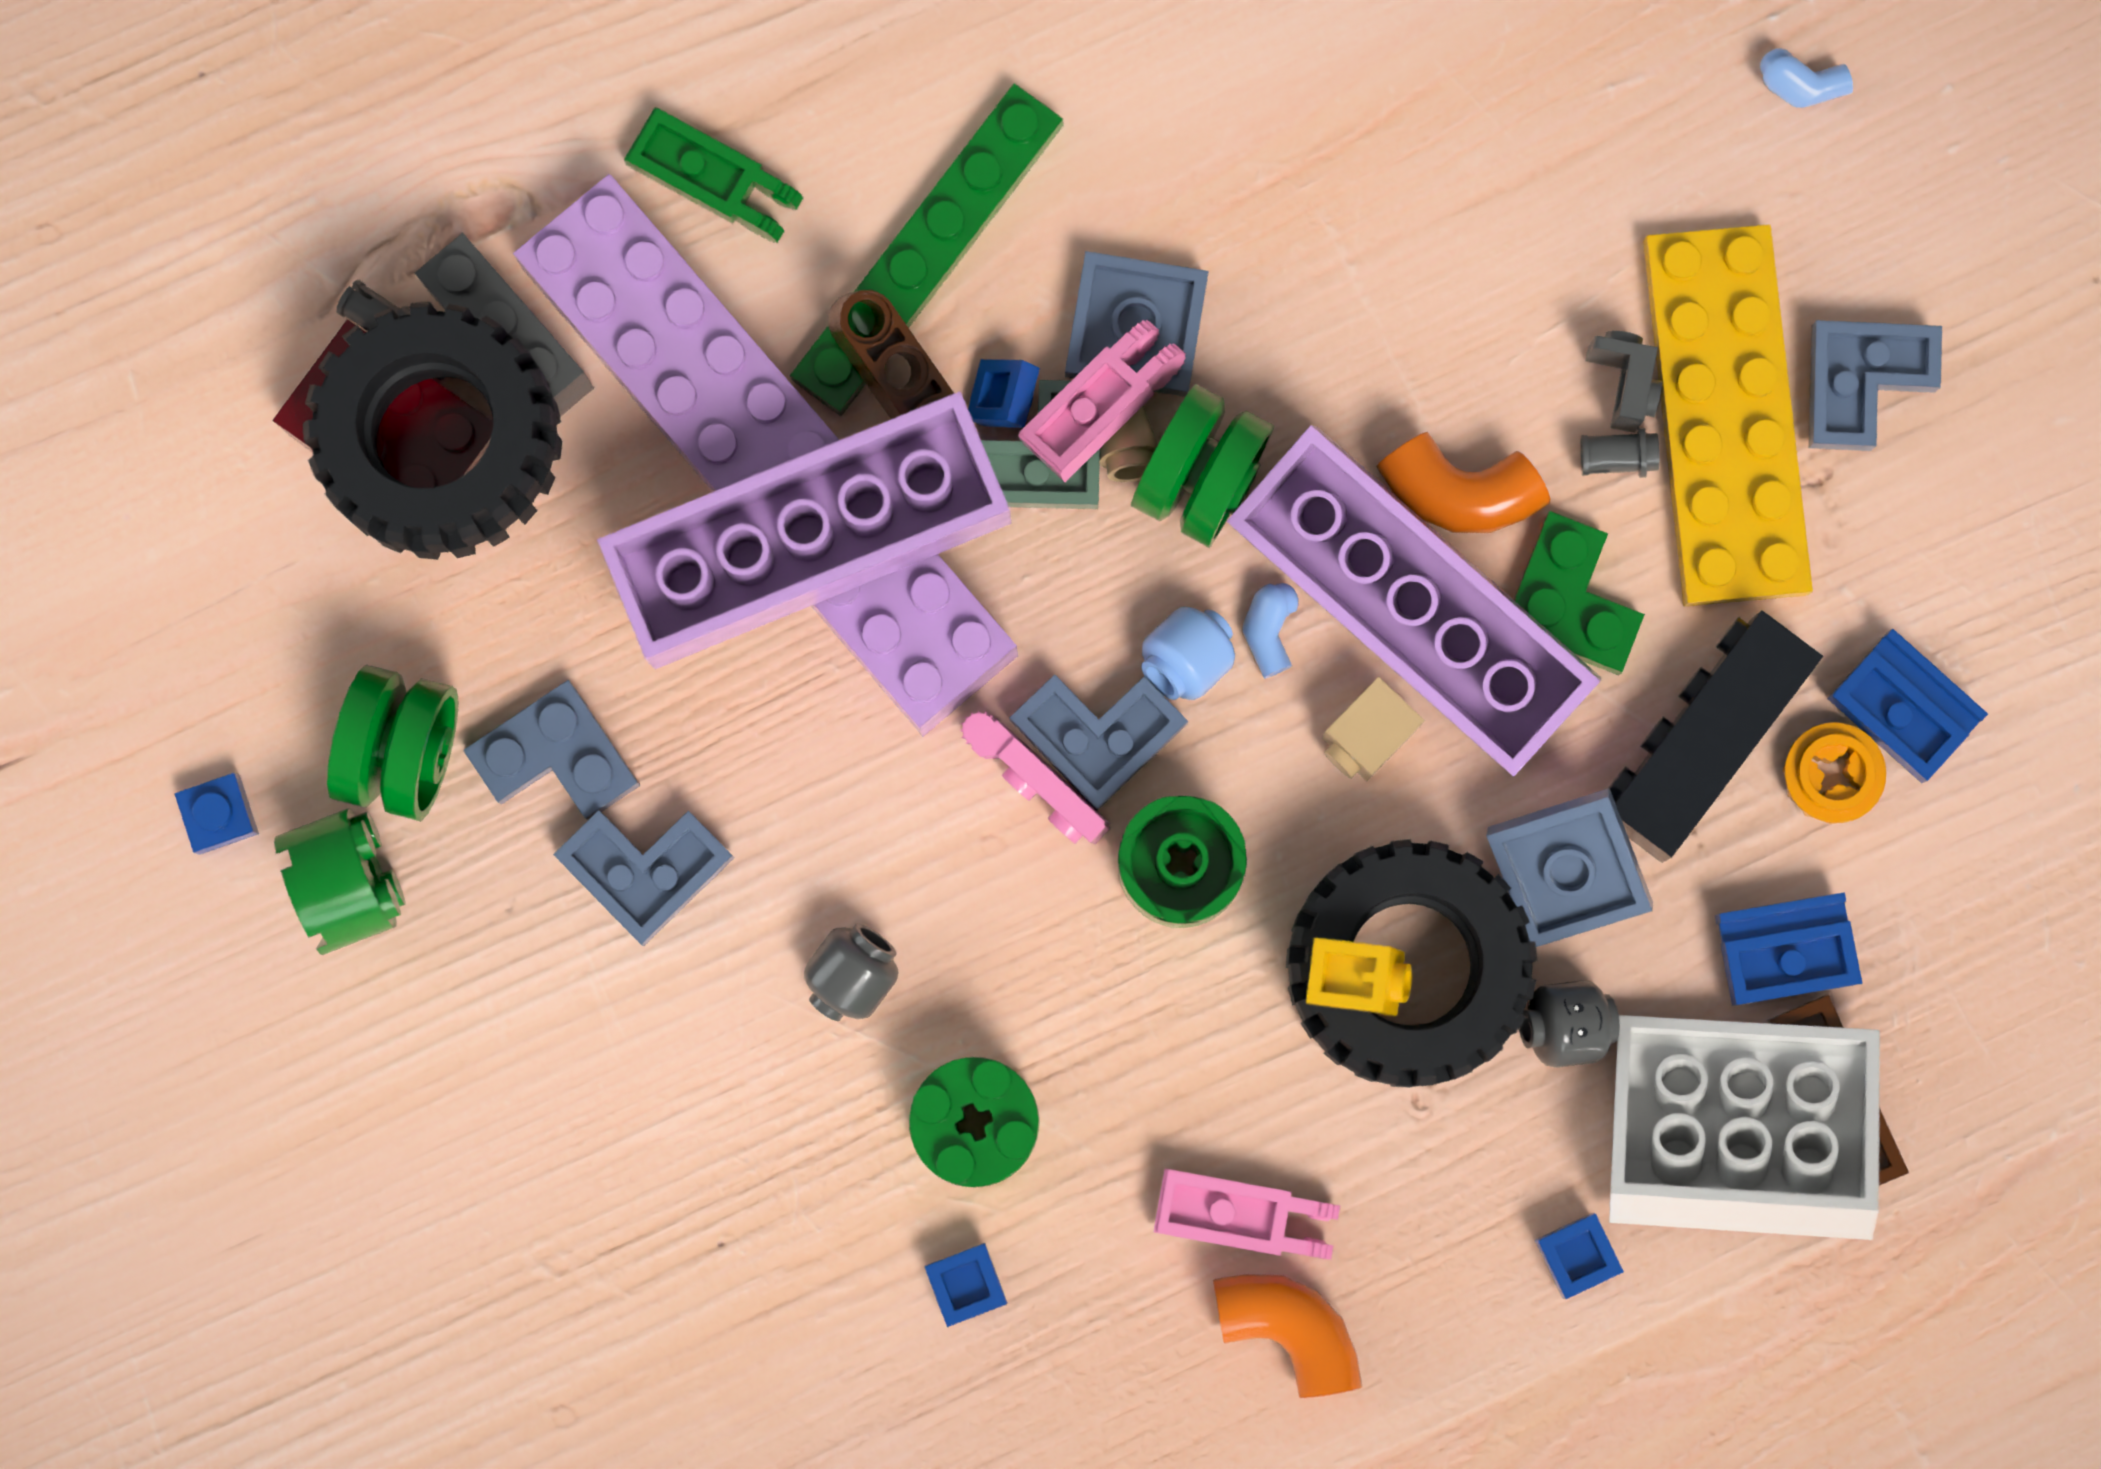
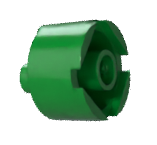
(1186, 825)
(339, 881)
(941, 1105)

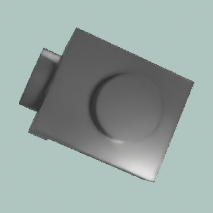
(1637, 391)

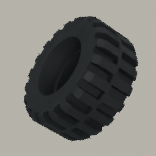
(378, 370)
(1497, 949)

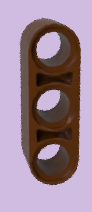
(871, 353)

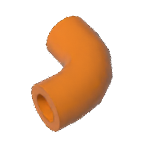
(1459, 498)
(1297, 1320)

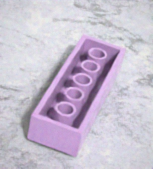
(805, 531)
(1414, 600)

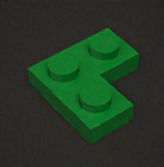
(1557, 596)

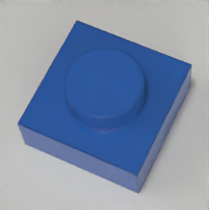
(1003, 393)
(216, 813)
(1579, 1256)
(966, 1285)

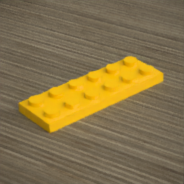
(1727, 415)

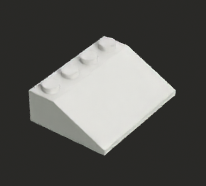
(1746, 1127)

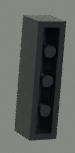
(1712, 734)

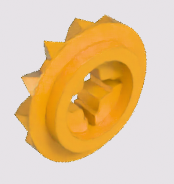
(1863, 768)

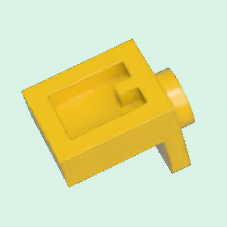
(1358, 976)

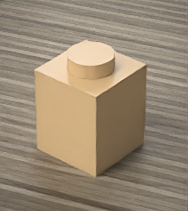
(1370, 731)

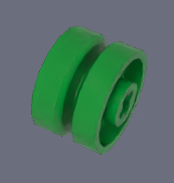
(1197, 463)
(392, 743)

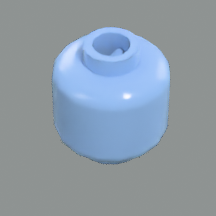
(1188, 653)

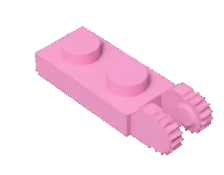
(1100, 401)
(1032, 775)
(1236, 1214)

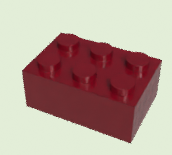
(423, 436)

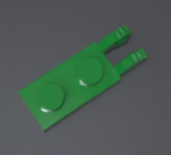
(708, 173)

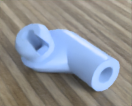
(1799, 84)
(1263, 624)

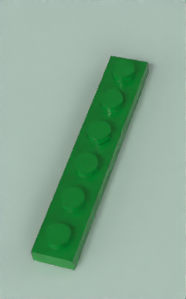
(937, 235)

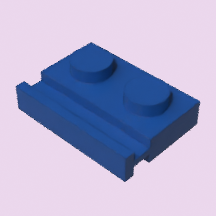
(1907, 706)
(1788, 949)

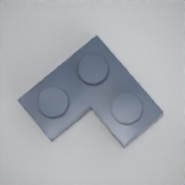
(1855, 362)
(555, 736)
(1096, 752)
(647, 887)

